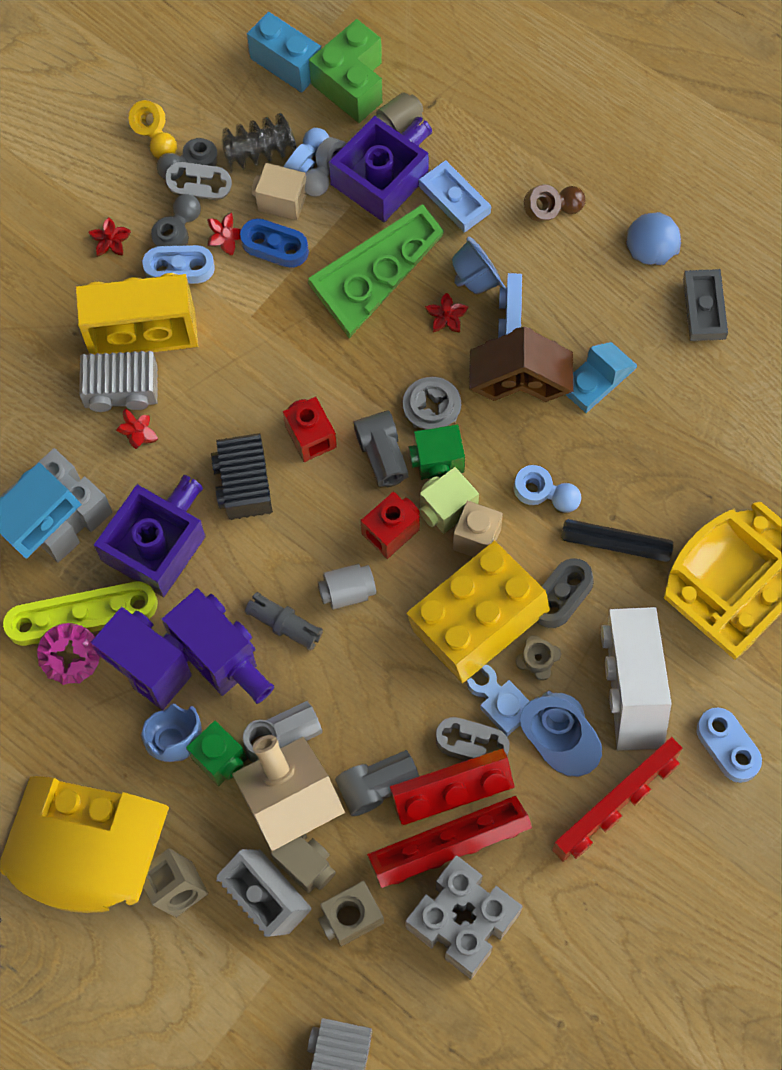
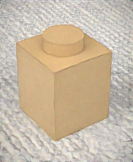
(280, 191)
(476, 529)

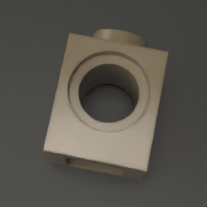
(173, 883)
(358, 897)

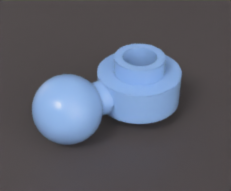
(302, 157)
(564, 497)

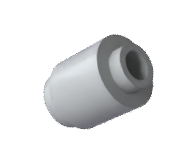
(347, 586)

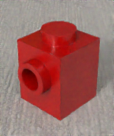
(309, 428)
(391, 524)

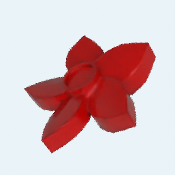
(224, 234)
(110, 237)
(447, 314)
(137, 430)

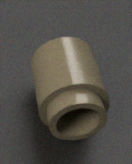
(400, 111)

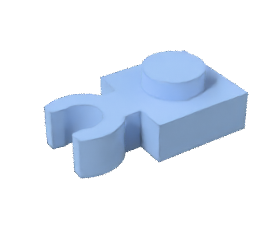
(502, 703)

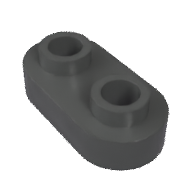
(563, 595)

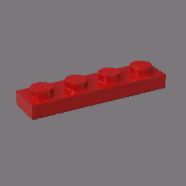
(606, 812)
(442, 843)

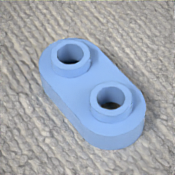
(179, 261)
(726, 744)

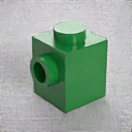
(437, 451)
(217, 753)

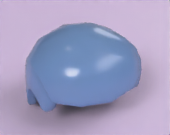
(653, 238)
(170, 732)

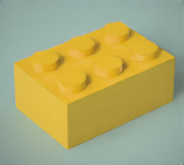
(137, 315)
(478, 611)

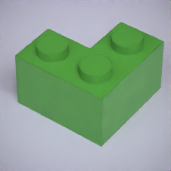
(346, 69)

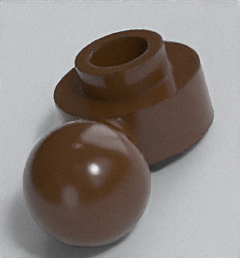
(570, 200)

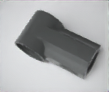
(379, 440)
(367, 786)

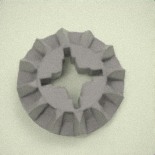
(438, 391)

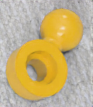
(160, 141)

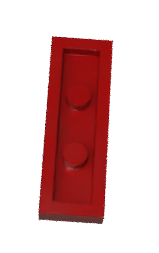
(452, 787)

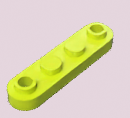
(88, 609)

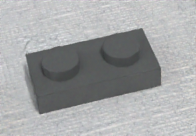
(705, 305)

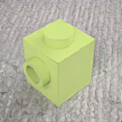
(445, 498)

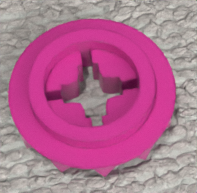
(56, 640)

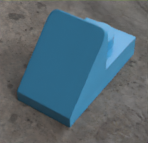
(599, 375)

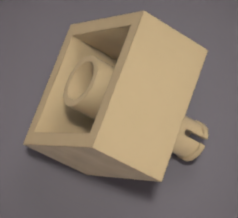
(287, 790)

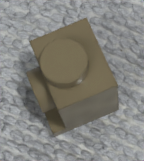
(305, 863)

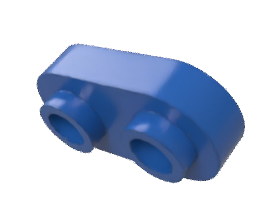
(276, 242)

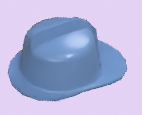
(475, 268)
(562, 733)

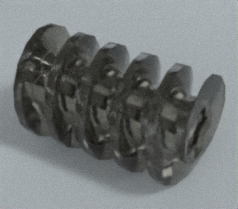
(257, 141)

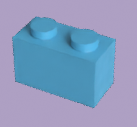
(282, 50)
(35, 509)

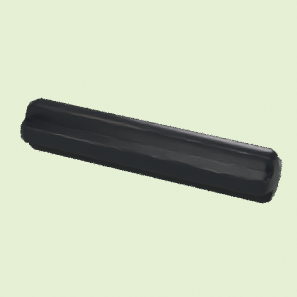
(617, 540)

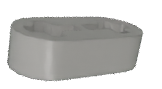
(200, 172)
(471, 731)

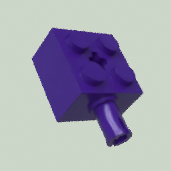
(381, 166)
(166, 526)
(216, 645)

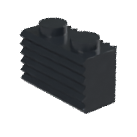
(243, 476)

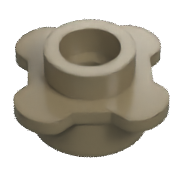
(534, 647)

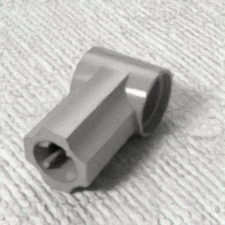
(286, 727)

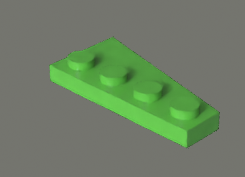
(370, 272)

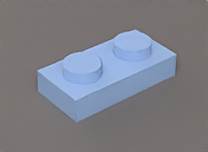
(455, 196)
(511, 300)

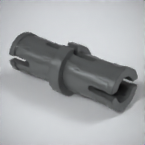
(284, 621)

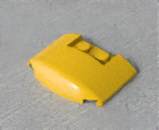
(731, 577)
(81, 845)

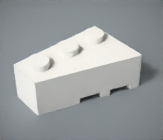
(637, 678)

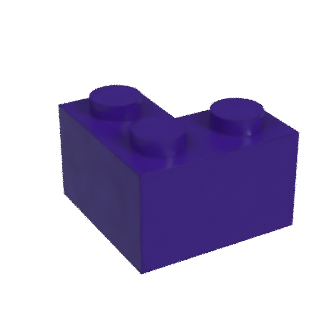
(148, 660)

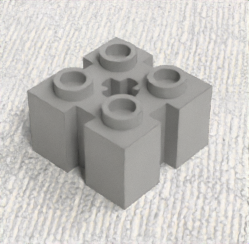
(90, 514)
(466, 942)

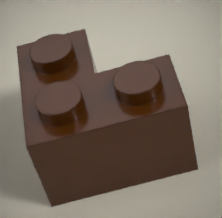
(521, 363)

